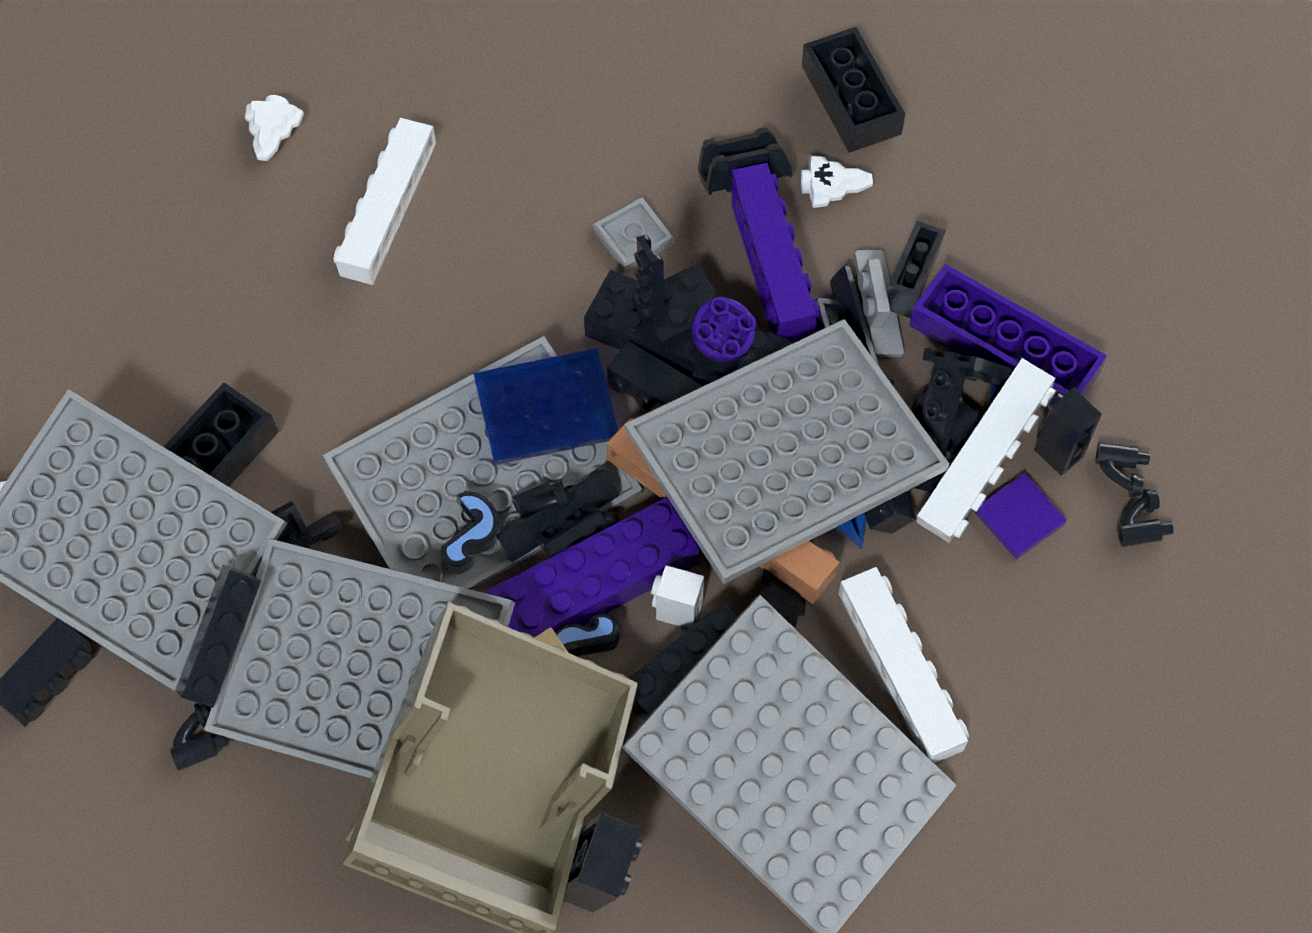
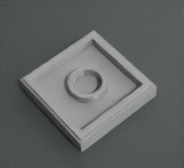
(622, 227)

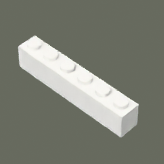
(385, 201)
(986, 450)
(902, 665)

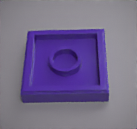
(1020, 516)

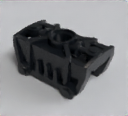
(723, 156)

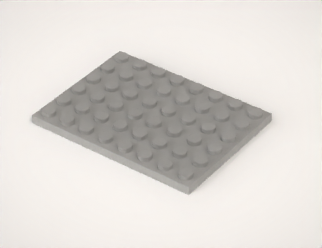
(785, 450)
(413, 466)
(123, 536)
(331, 655)
(790, 767)

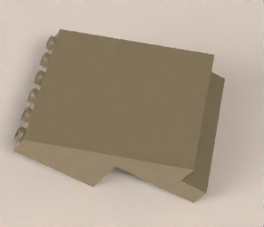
(491, 772)

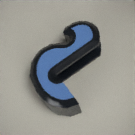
(476, 537)
(585, 640)

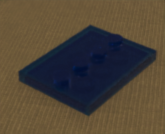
(545, 406)

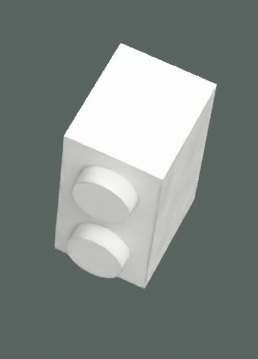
(678, 597)

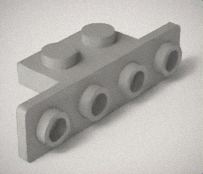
(881, 322)

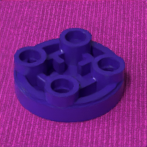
(723, 329)

